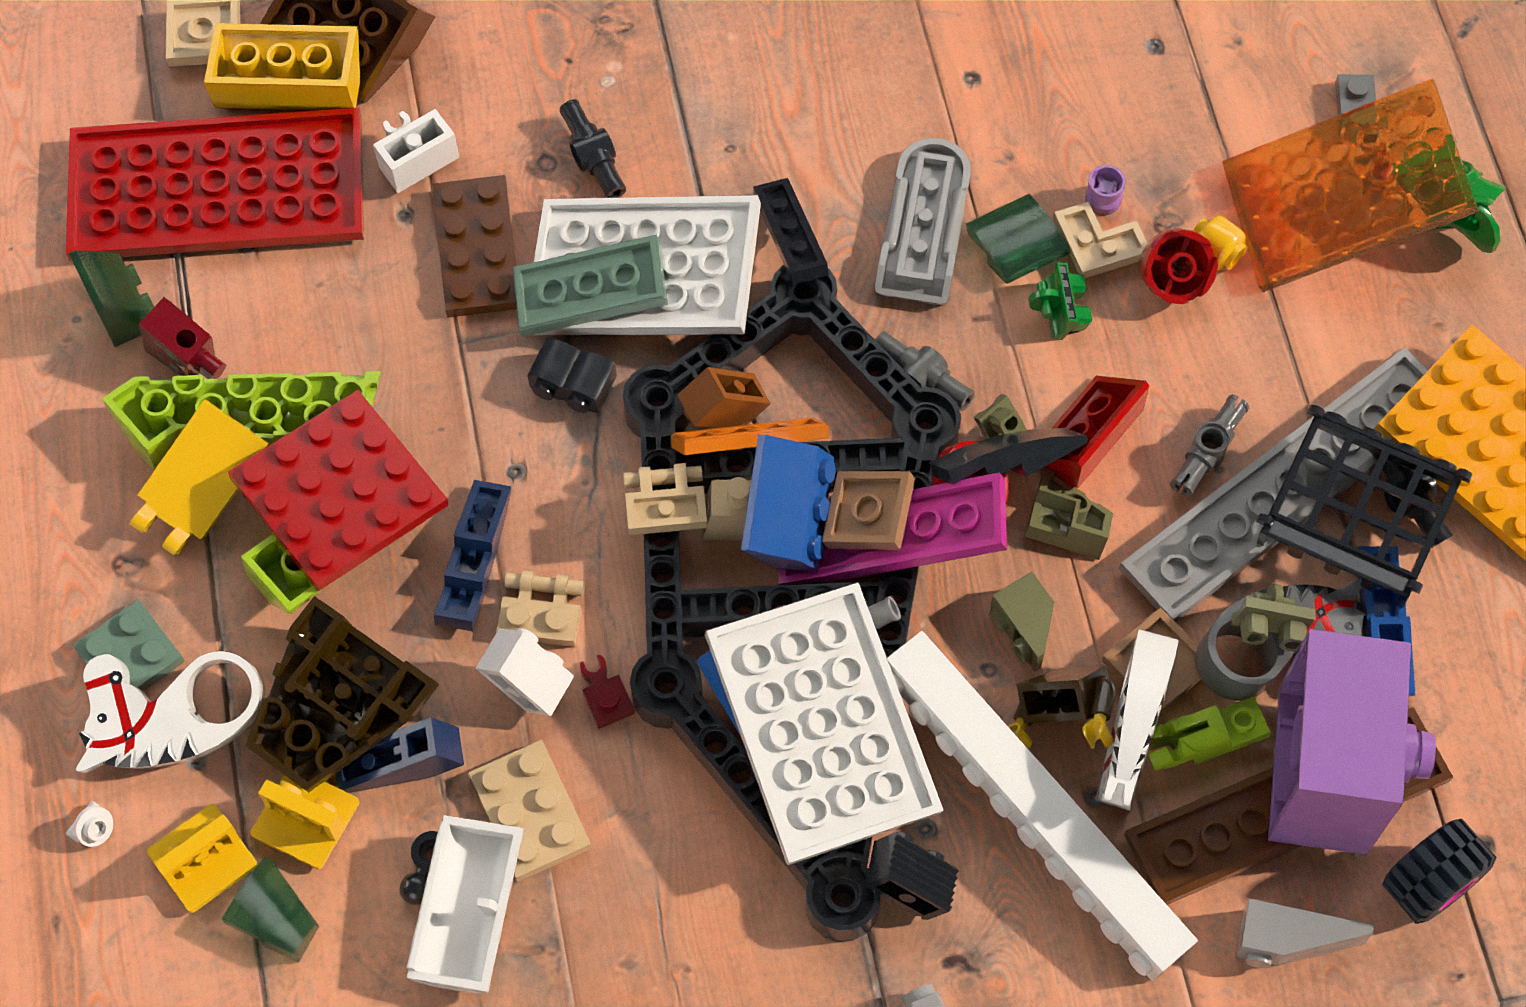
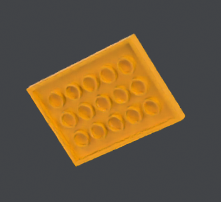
(1475, 417)

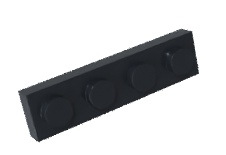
(791, 231)

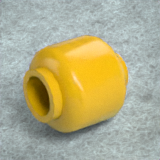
(1225, 238)

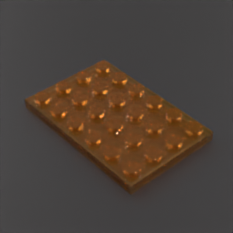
(1349, 185)

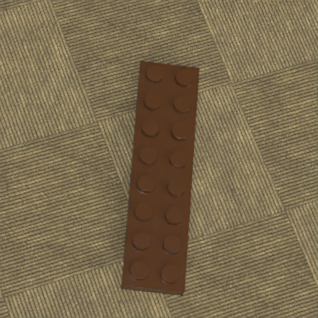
(1227, 832)

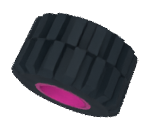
(1439, 870)

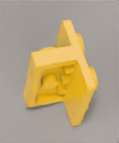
(303, 822)
(202, 858)

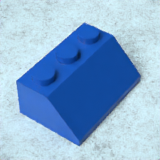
(788, 504)

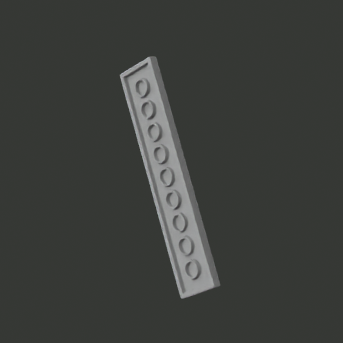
(1221, 531)

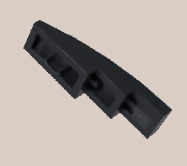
(1017, 451)

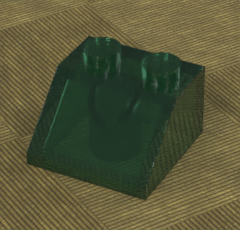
(113, 293)

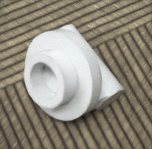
(91, 826)

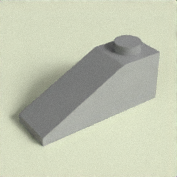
(1286, 934)

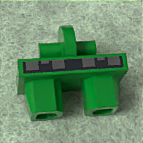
(1056, 301)

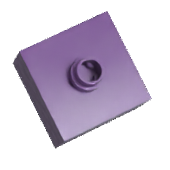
(1344, 742)

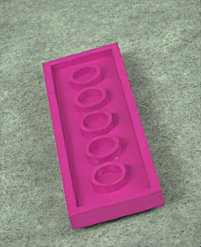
(940, 526)

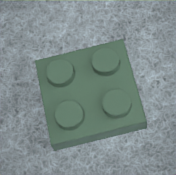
(137, 642)

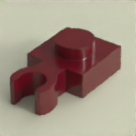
(606, 697)

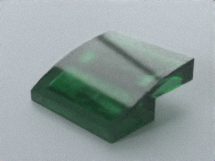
(1018, 238)

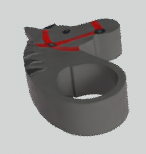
(1334, 612)

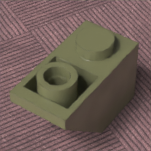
(1025, 615)

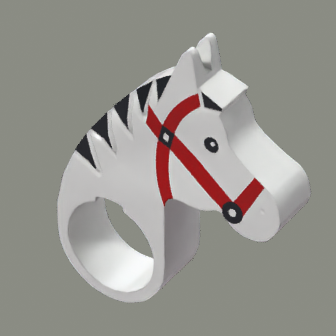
(1136, 717)
(139, 733)

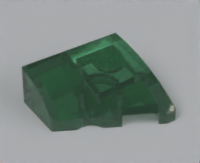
(272, 912)

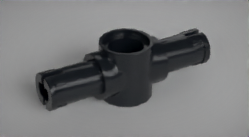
(592, 149)
(1426, 488)

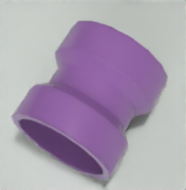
(1105, 189)

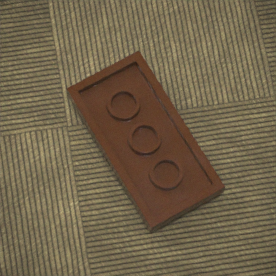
(475, 245)

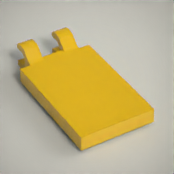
(193, 478)

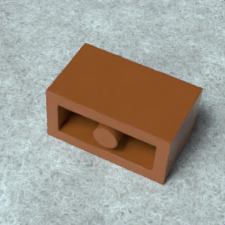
(723, 398)

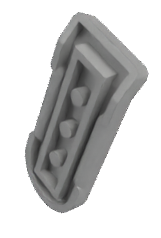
(924, 223)

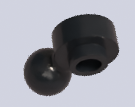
(414, 883)

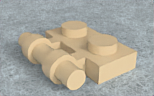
(668, 508)
(549, 621)

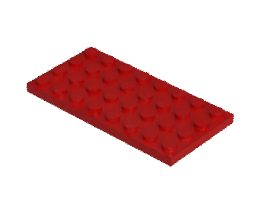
(216, 183)

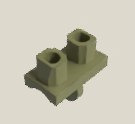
(999, 419)
(1273, 614)

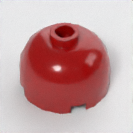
(1178, 265)

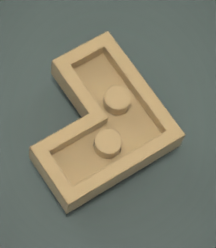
(1094, 249)

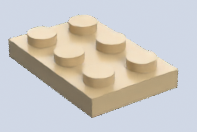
(529, 794)

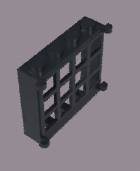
(1339, 553)

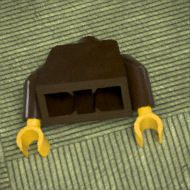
(1067, 696)

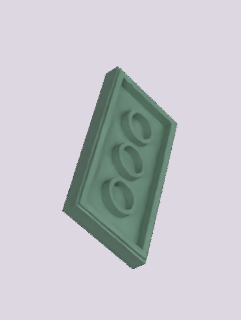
(590, 285)

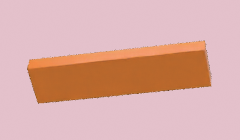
(747, 435)

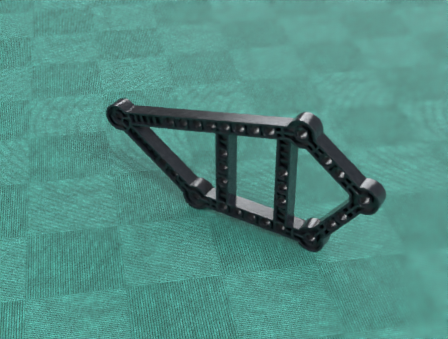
(705, 609)

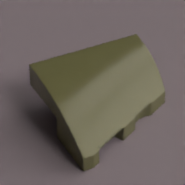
(1068, 519)

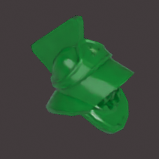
(1480, 226)

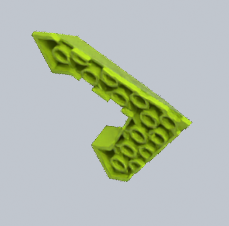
(268, 405)

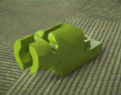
(1208, 734)

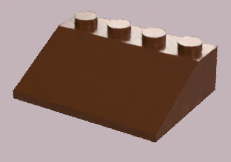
(386, 31)

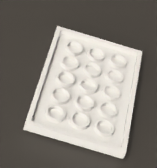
(704, 253)
(823, 723)

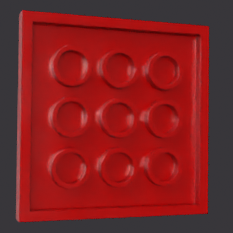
(338, 489)

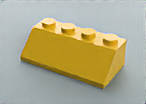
(283, 67)

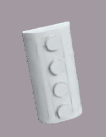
(464, 905)

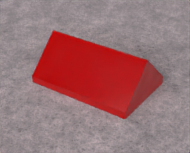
(1104, 415)

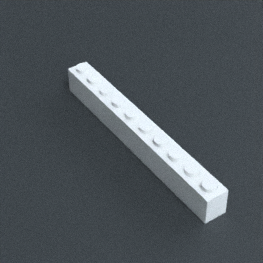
(1039, 808)

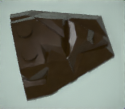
(332, 698)

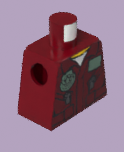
(179, 342)

